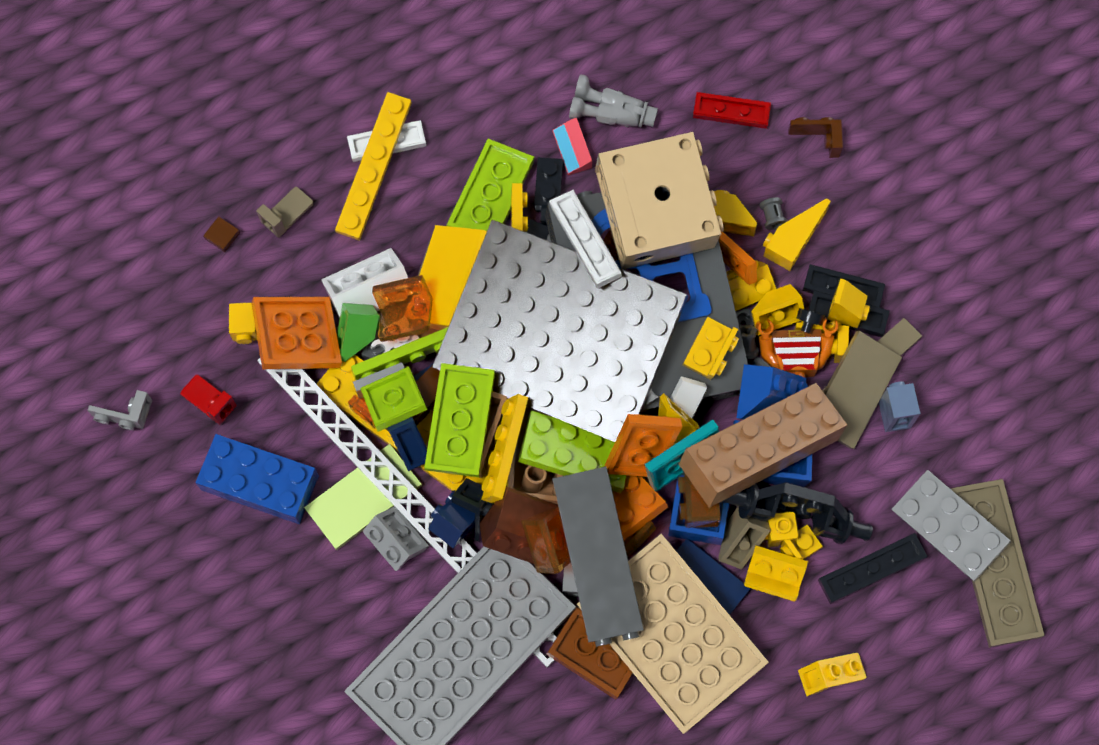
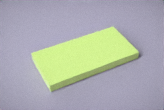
(355, 500)

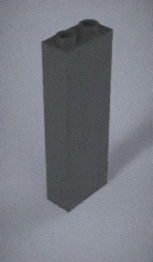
(598, 556)

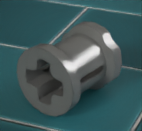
(773, 213)
(748, 336)

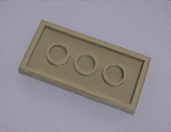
(860, 383)

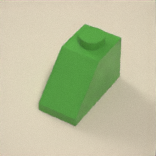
(356, 328)

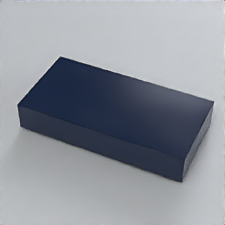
(409, 443)

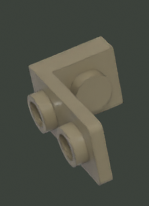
(285, 213)

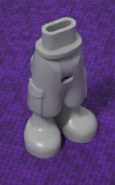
(613, 106)

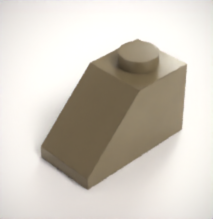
(740, 539)

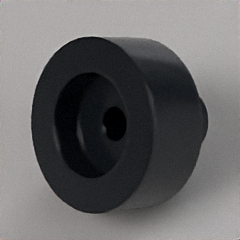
(809, 318)

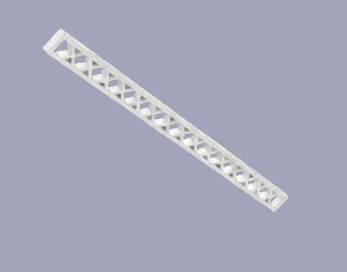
(385, 463)

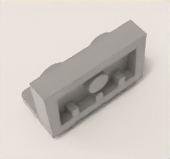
(394, 537)

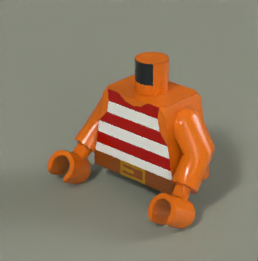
(795, 349)

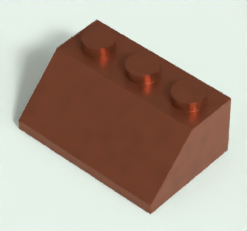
(503, 527)

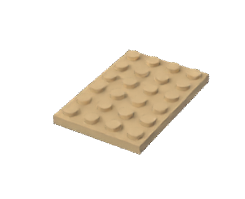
(689, 644)

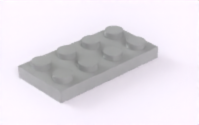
(951, 525)

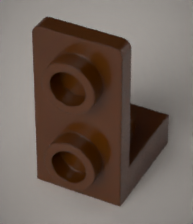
(825, 126)

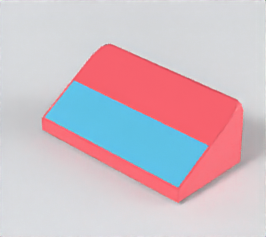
(572, 147)

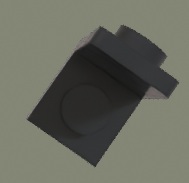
(469, 497)

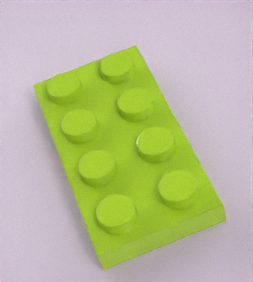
(490, 186)
(459, 420)
(565, 448)

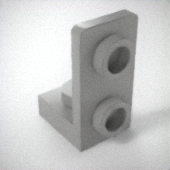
(137, 408)

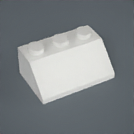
(357, 281)

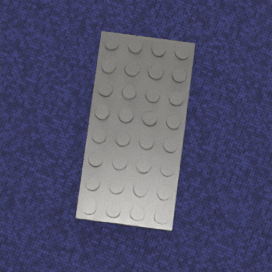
(460, 649)

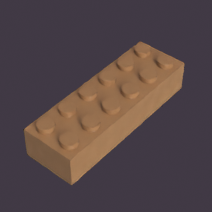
(762, 444)

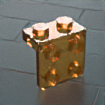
(403, 308)

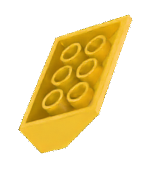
(448, 268)

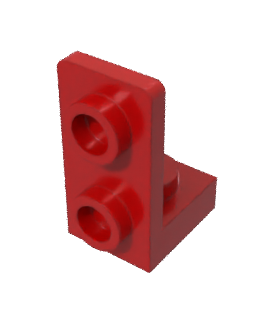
(208, 399)

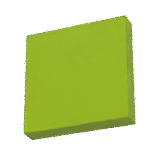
(393, 399)

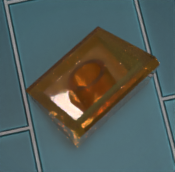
(547, 541)

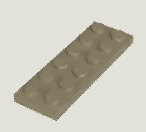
(1004, 587)

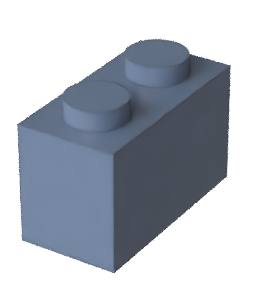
(899, 406)

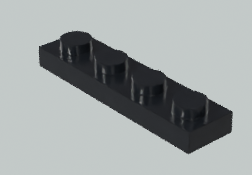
(872, 568)

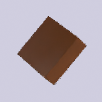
(221, 234)

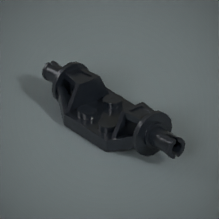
(806, 505)

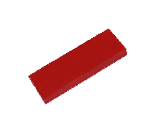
(731, 110)

